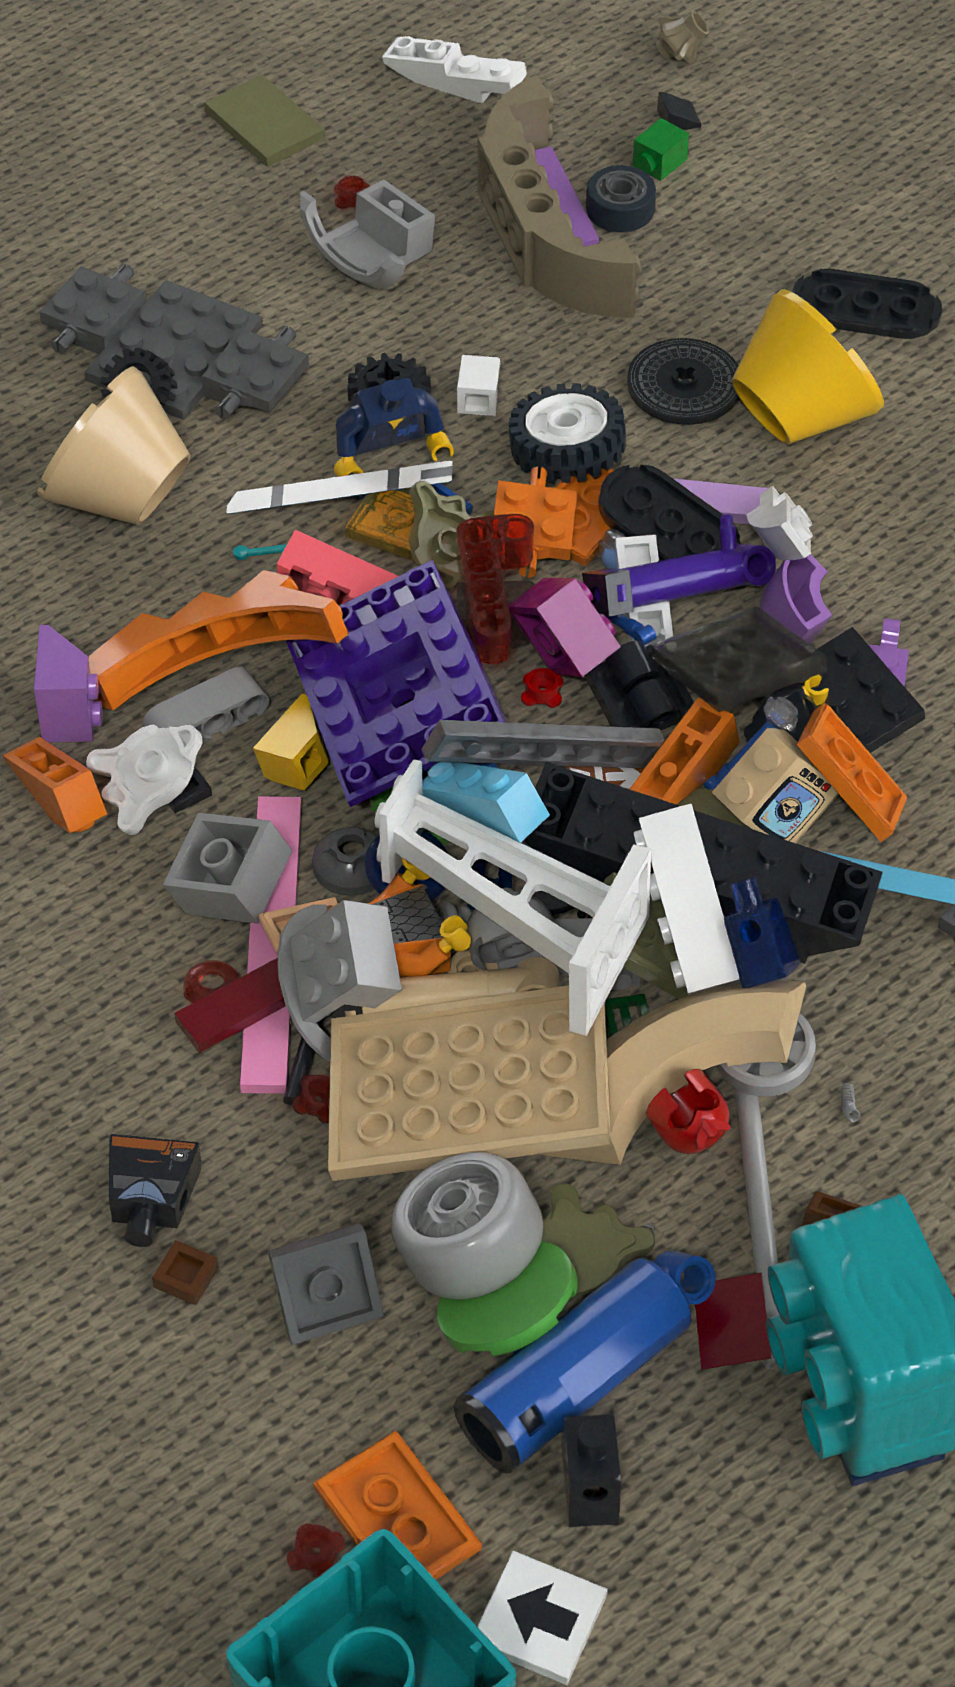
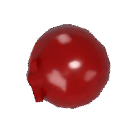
(691, 1116)

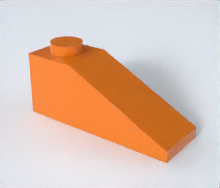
(689, 754)
(58, 784)

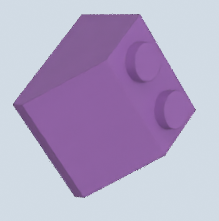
(65, 690)

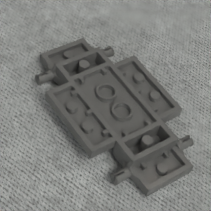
(200, 338)

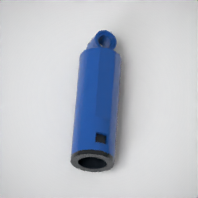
(582, 1357)

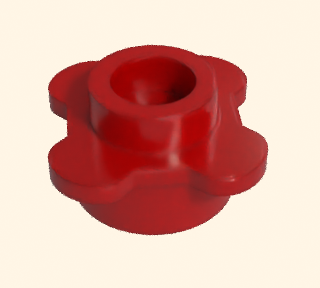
(545, 679)

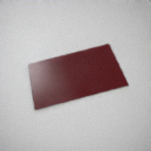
(733, 1323)

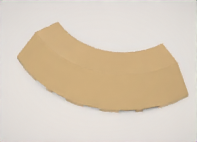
(689, 1034)

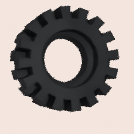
(145, 362)

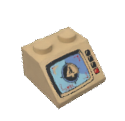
(776, 788)

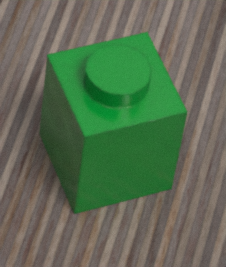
(660, 149)

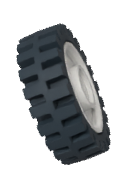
(567, 432)

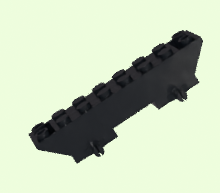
(819, 893)

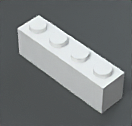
(689, 900)

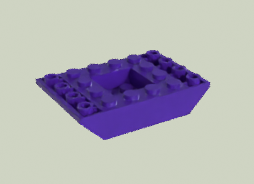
(398, 648)

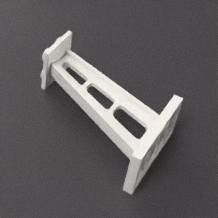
(616, 910)

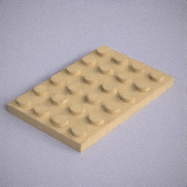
(464, 1080)

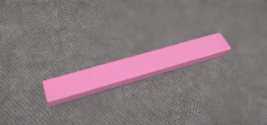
(267, 1041)

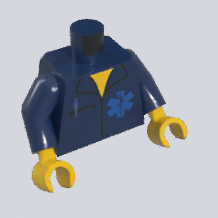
(387, 417)

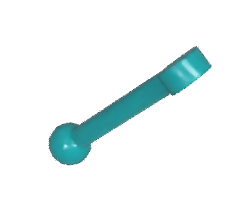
(242, 552)

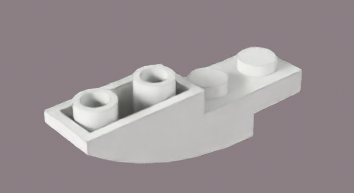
(446, 69)
(782, 525)

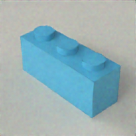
(487, 795)

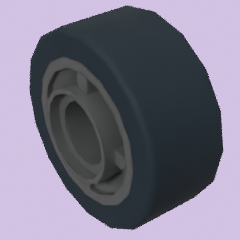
(620, 198)

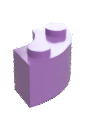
(795, 597)

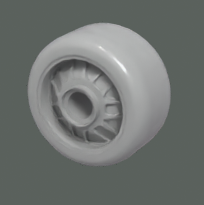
(467, 1225)

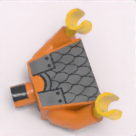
(417, 931)

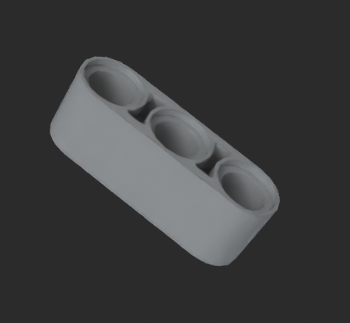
(212, 705)

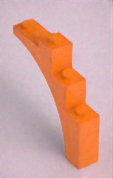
(211, 624)

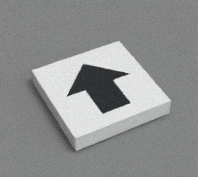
(542, 1616)

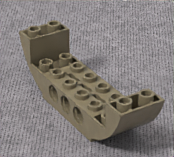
(529, 215)

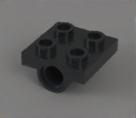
(638, 690)

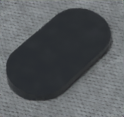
(871, 303)
(654, 503)

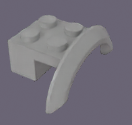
(380, 240)
(334, 962)

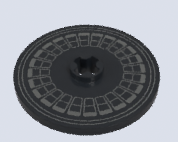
(658, 392)

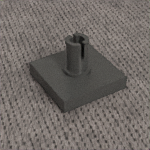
(325, 1283)

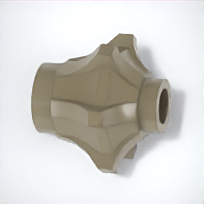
(681, 36)

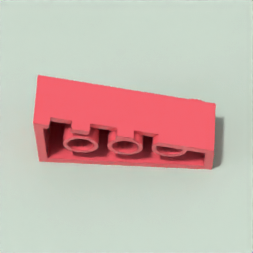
(328, 570)

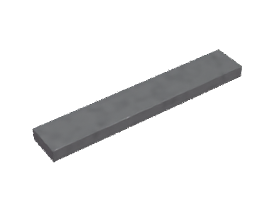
(541, 744)

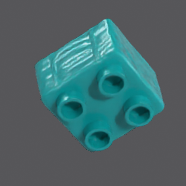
(872, 1334)
(369, 1625)

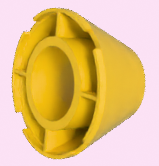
(800, 376)

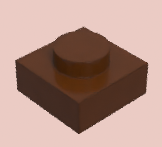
(185, 1272)

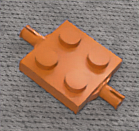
(548, 508)

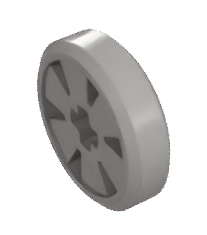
(776, 1077)

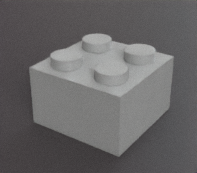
(227, 867)

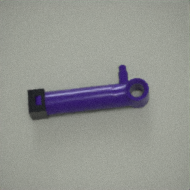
(681, 577)

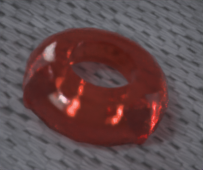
(194, 990)

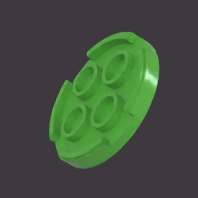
(515, 1312)

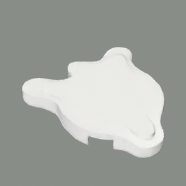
(146, 771)

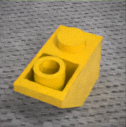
(293, 747)

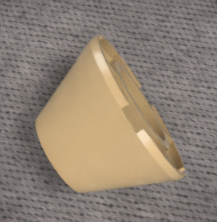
(118, 455)

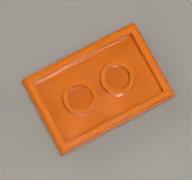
(588, 522)
(852, 771)
(395, 1492)

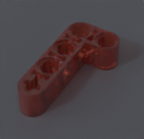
(484, 550)

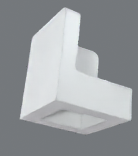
(478, 385)

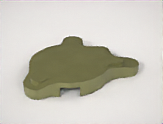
(435, 530)
(593, 1241)

